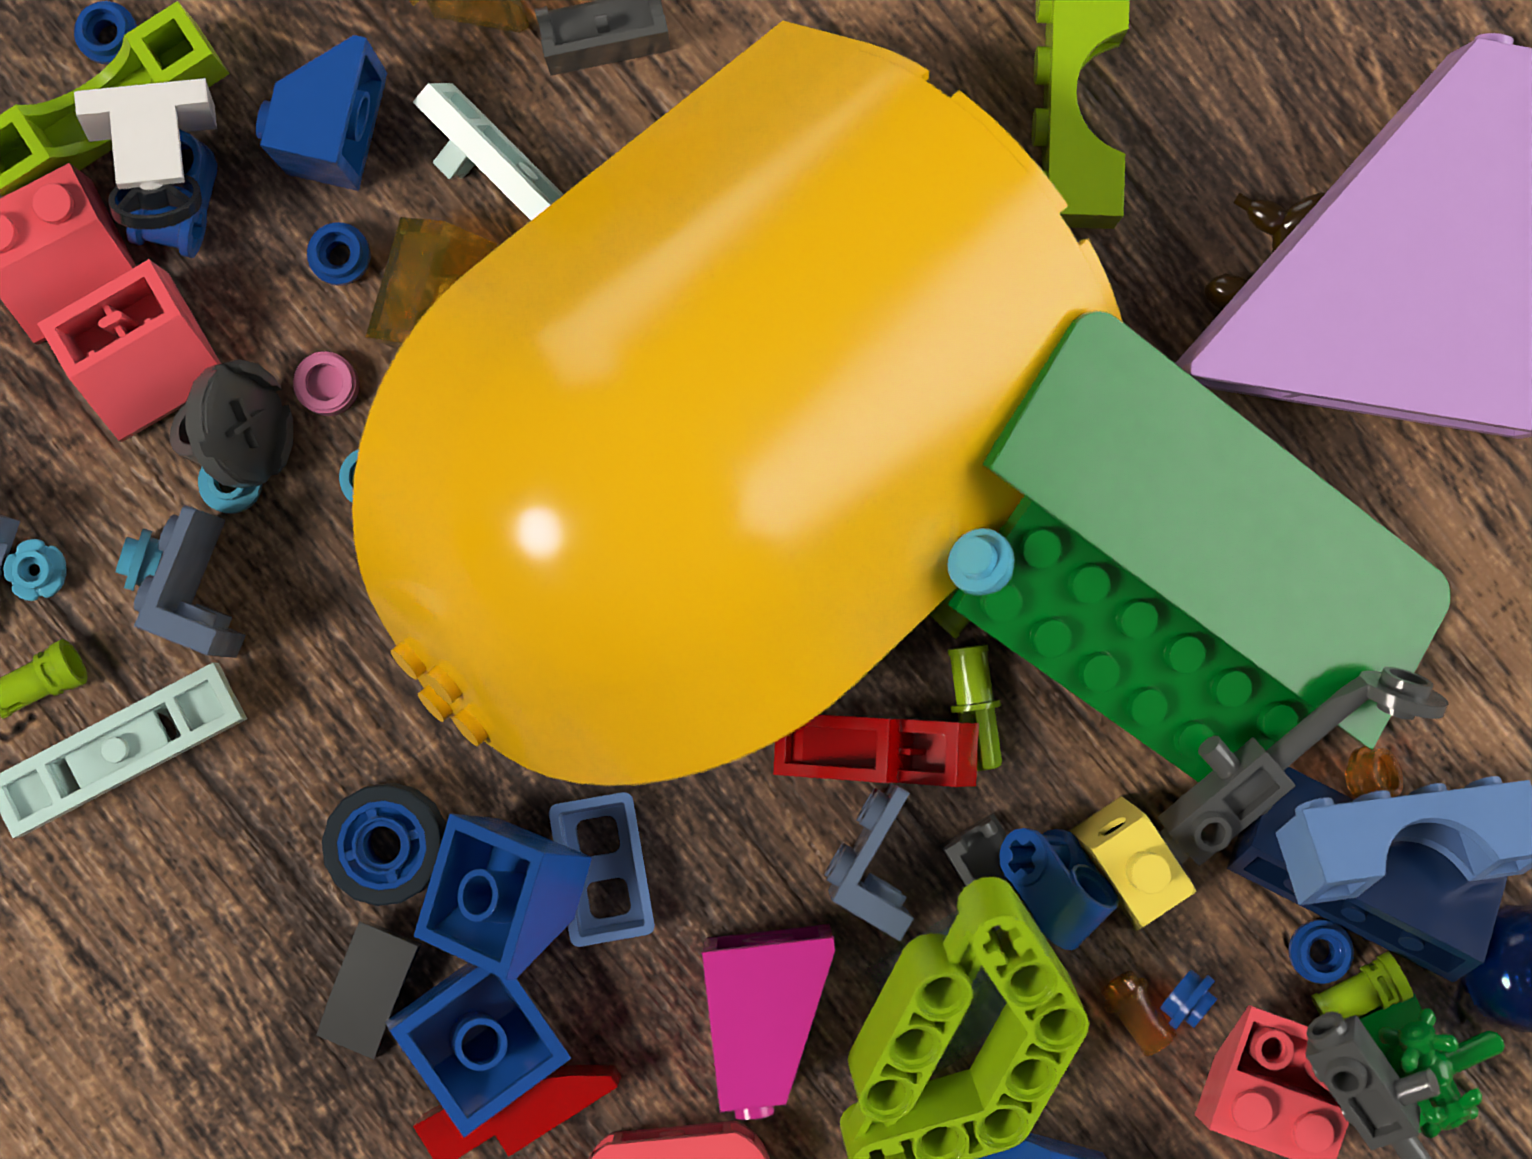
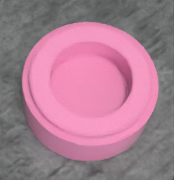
(326, 383)

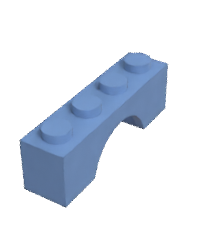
(1344, 847)

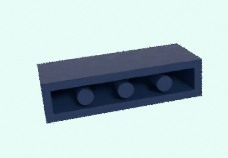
(1416, 910)

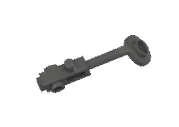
(1254, 779)
(1367, 1086)

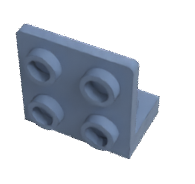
(167, 597)
(874, 898)

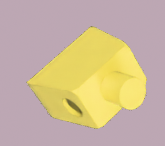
(1134, 861)

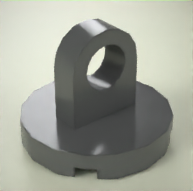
(235, 424)

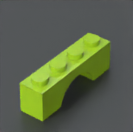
(48, 133)
(1073, 158)

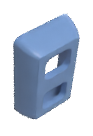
(623, 863)

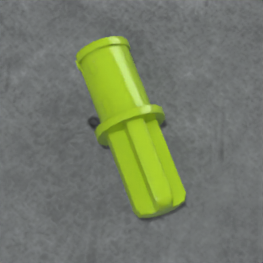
(976, 700)

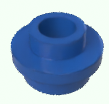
(93, 20)
(322, 244)
(1339, 956)
(1189, 1000)

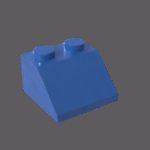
(325, 115)
(499, 894)
(477, 1044)

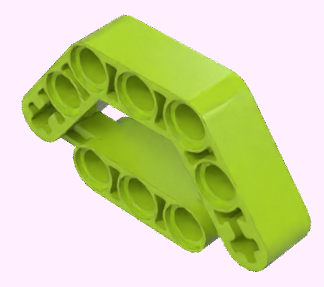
(919, 1012)

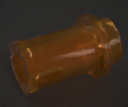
(1138, 1012)

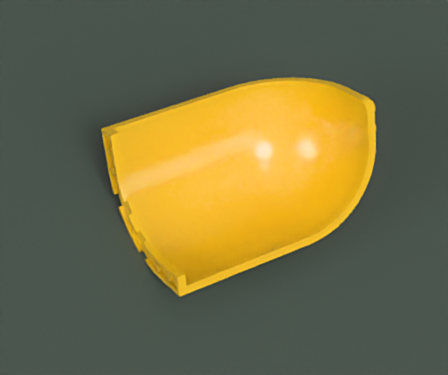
(715, 416)

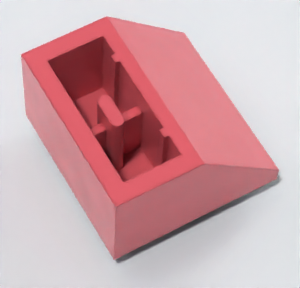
(131, 348)
(1268, 1093)

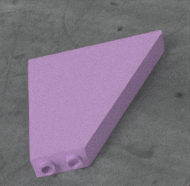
(1409, 270)

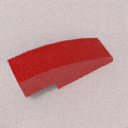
(881, 751)
(527, 1117)

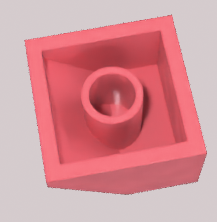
(56, 246)

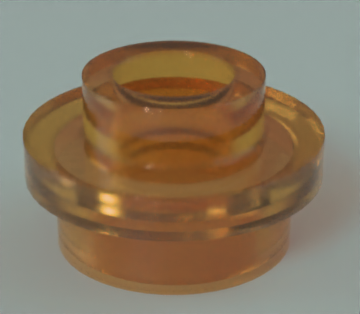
(1373, 771)

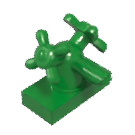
(1412, 1046)

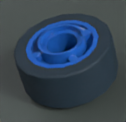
(349, 847)

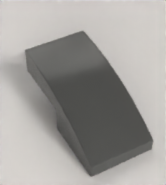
(368, 988)

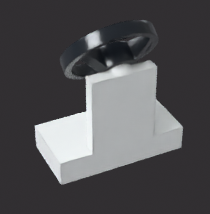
(147, 145)

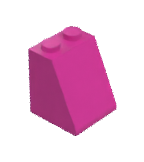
(762, 1010)

